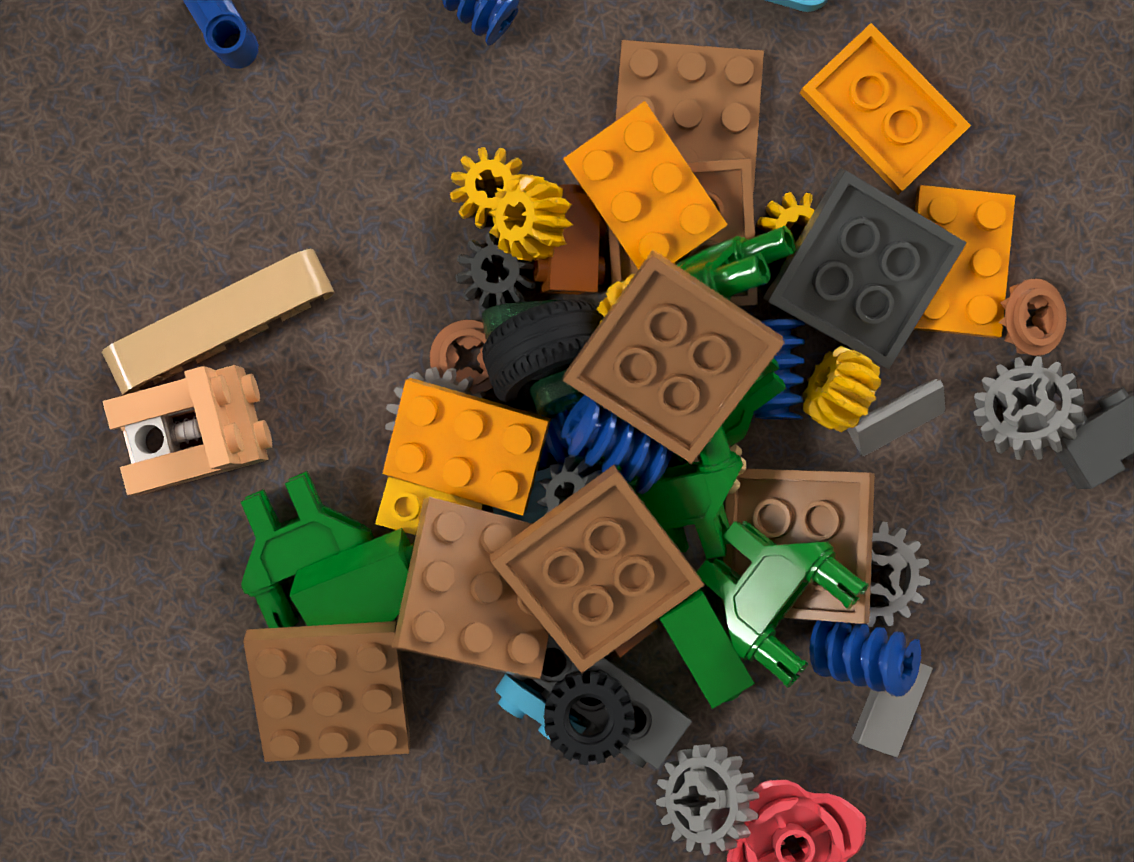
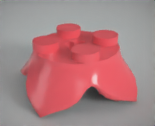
(828, 823)

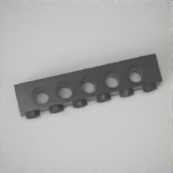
(662, 722)

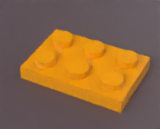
(884, 108)
(644, 188)
(978, 279)
(466, 446)

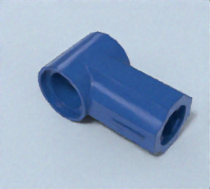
(217, 22)

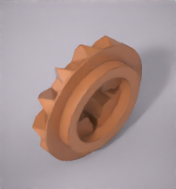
(1048, 319)
(444, 355)

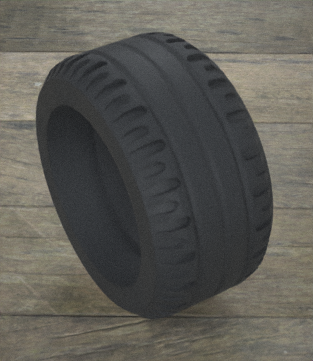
(536, 346)

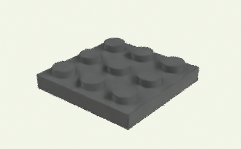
(864, 269)

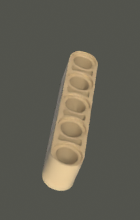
(216, 320)

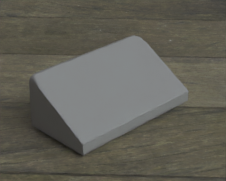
(898, 417)
(888, 717)

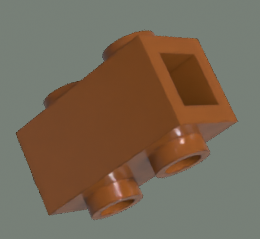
(577, 264)

